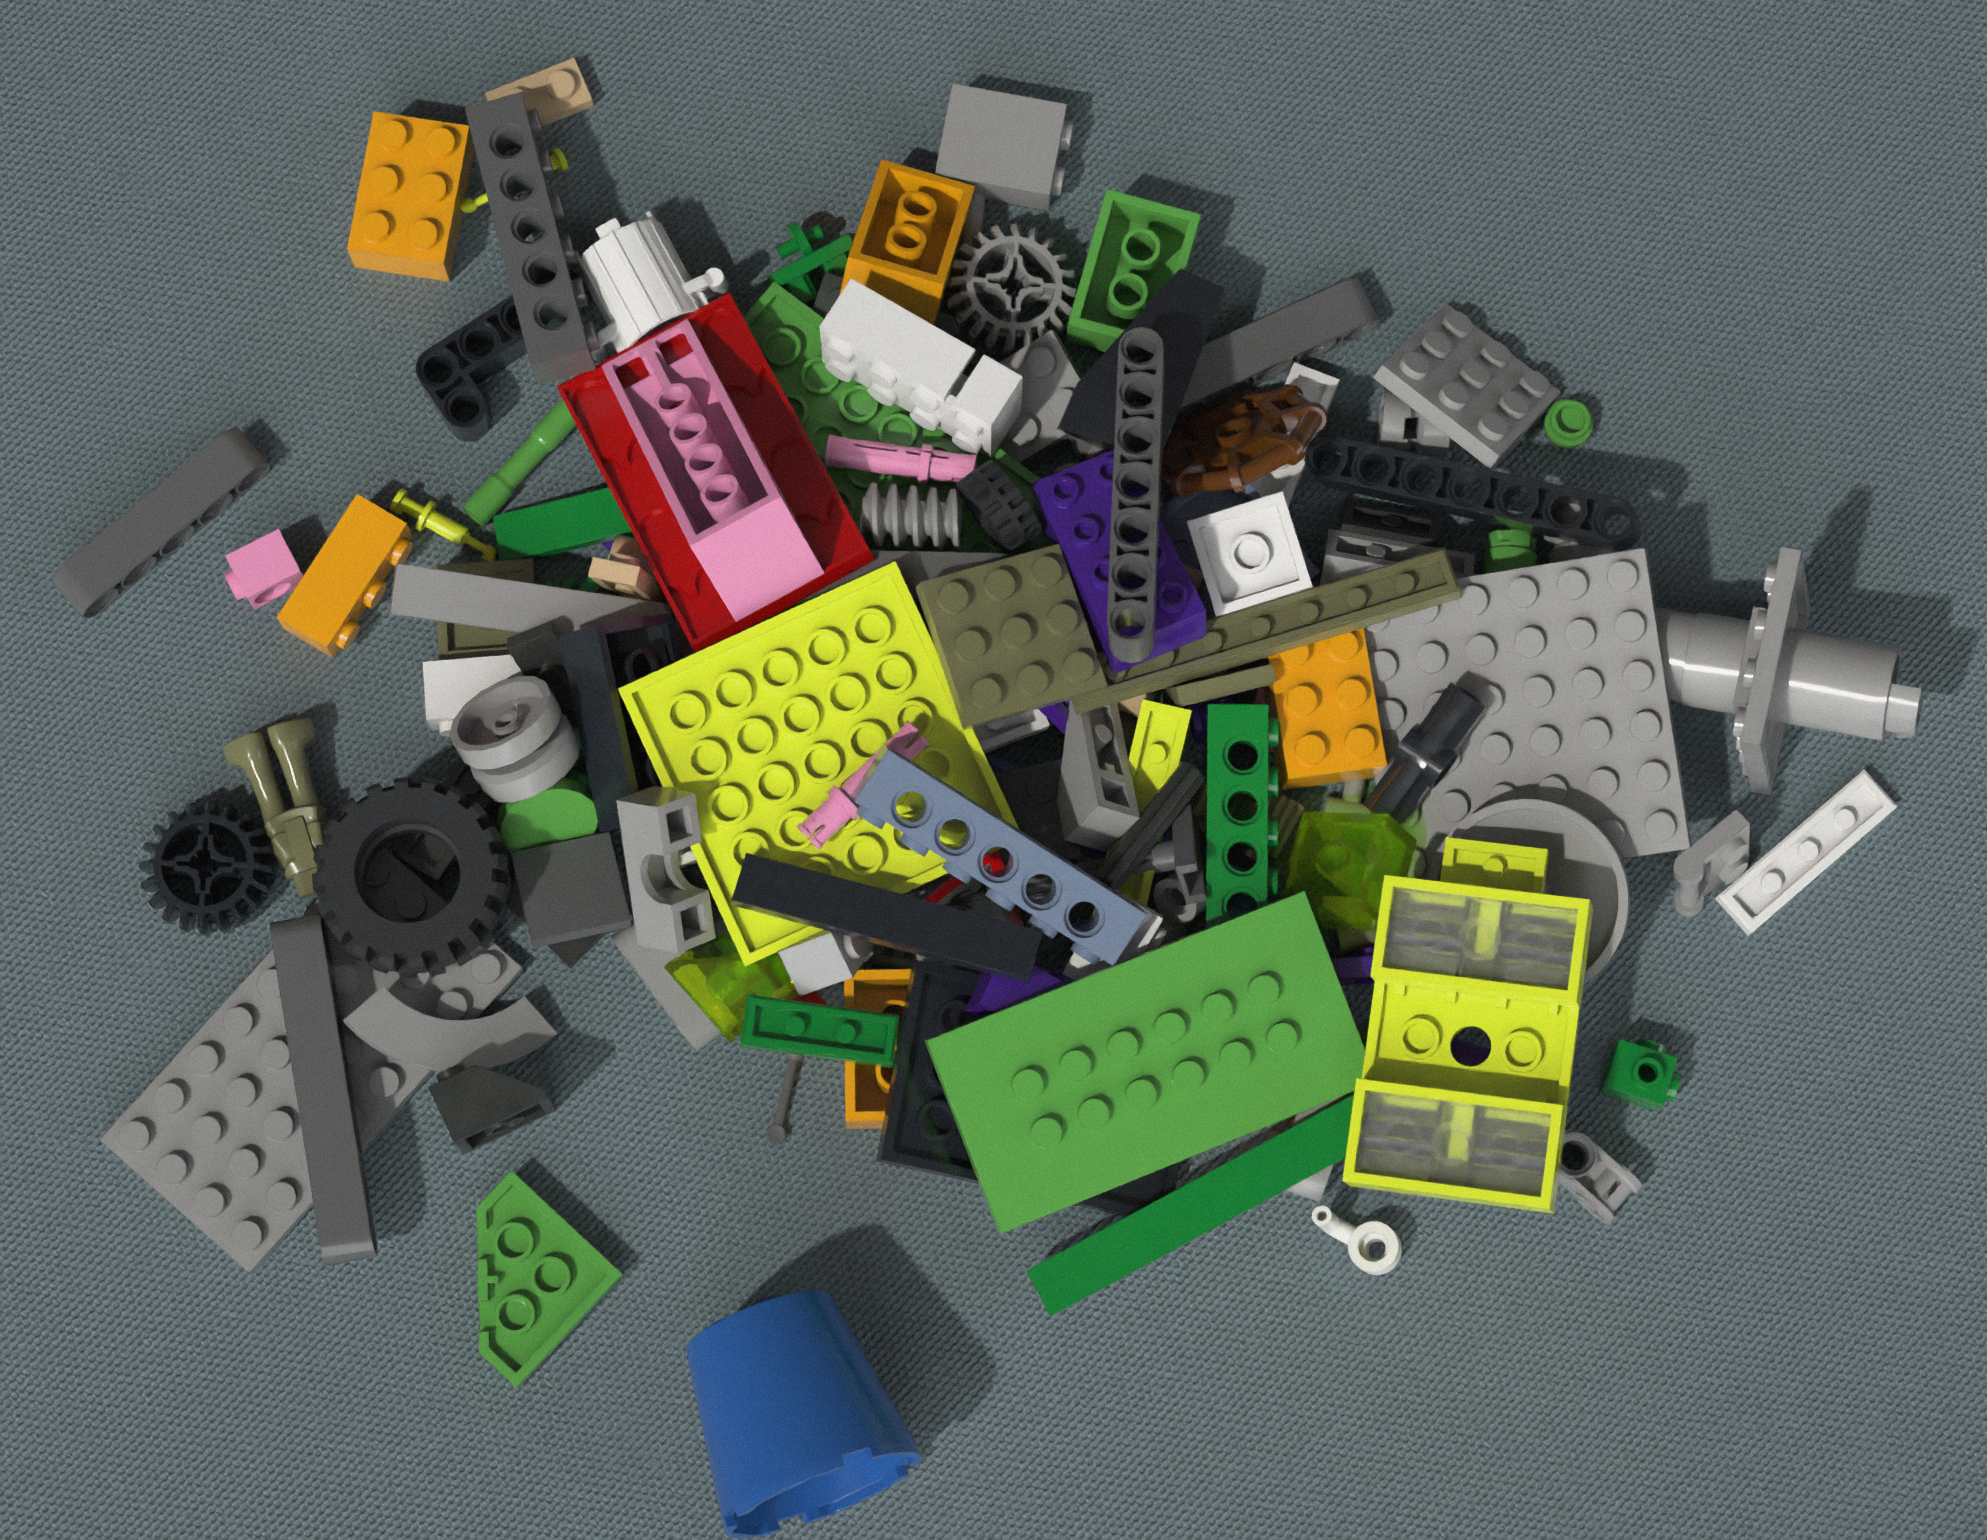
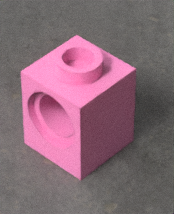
(263, 570)

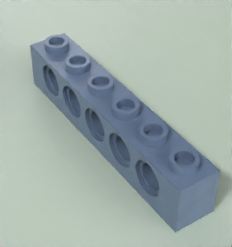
(1114, 915)

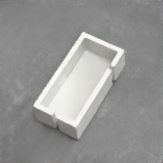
(919, 369)

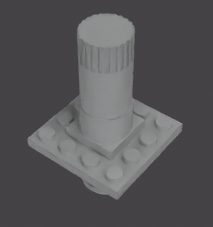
(1782, 674)

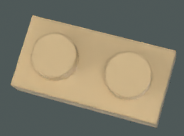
(553, 91)

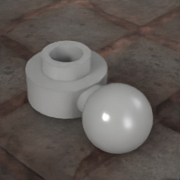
(1173, 907)

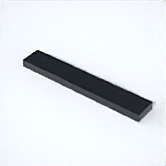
(887, 918)

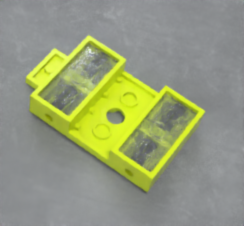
(1458, 956)

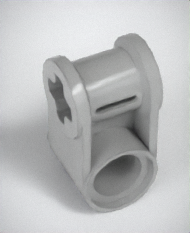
(1596, 1177)

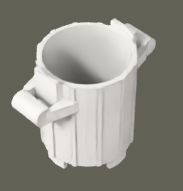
(641, 283)

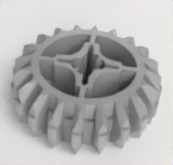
(989, 289)

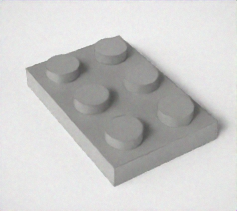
(1046, 389)

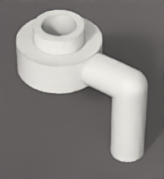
(1360, 1239)

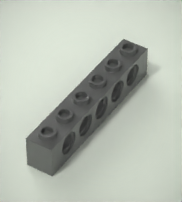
(495, 130)

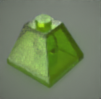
(720, 982)

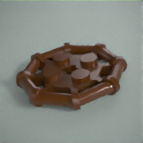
(1239, 440)

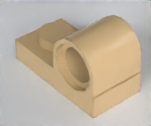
(626, 572)

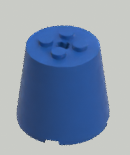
(793, 1414)

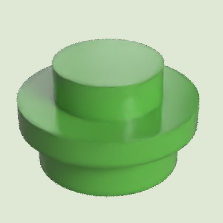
(1568, 423)

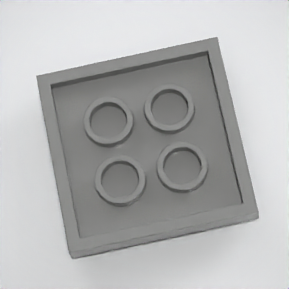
(1467, 385)

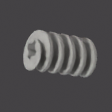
(912, 517)

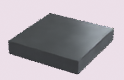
(571, 889)

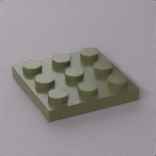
(1011, 636)

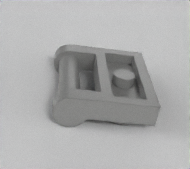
(1712, 859)

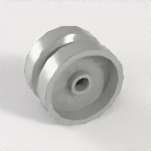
(515, 739)

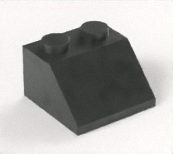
(485, 1104)

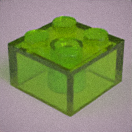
(1344, 863)

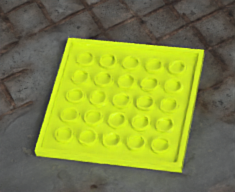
(789, 714)

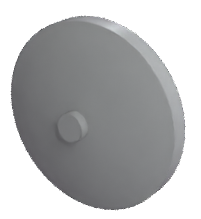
(1579, 862)

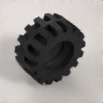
(998, 507)

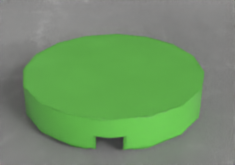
(548, 818)

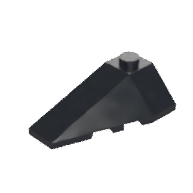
(1182, 318)

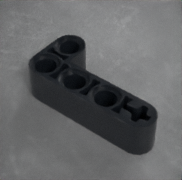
(470, 370)

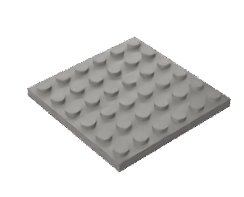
(1570, 693)

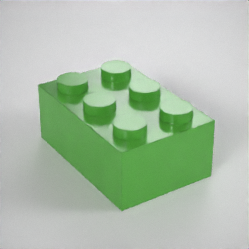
(1127, 264)

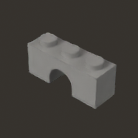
(665, 906)

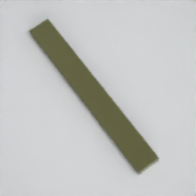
(1287, 625)

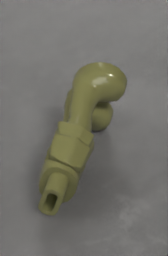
(292, 831)

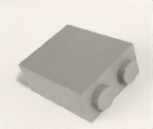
(1005, 145)

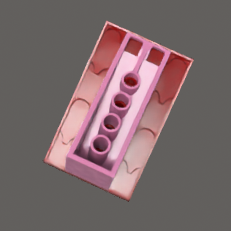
(714, 474)

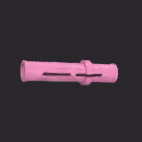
(899, 460)
(840, 805)

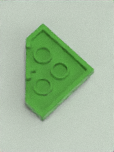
(532, 1279)

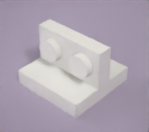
(1249, 554)

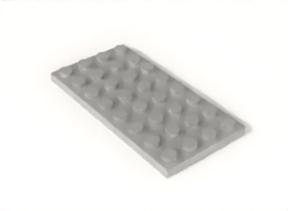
(224, 1117)

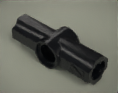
(1426, 754)

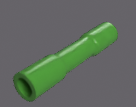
(500, 486)

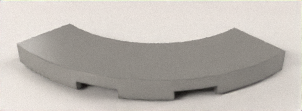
(443, 1043)

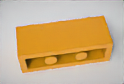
(346, 577)

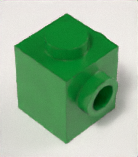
(1640, 1074)

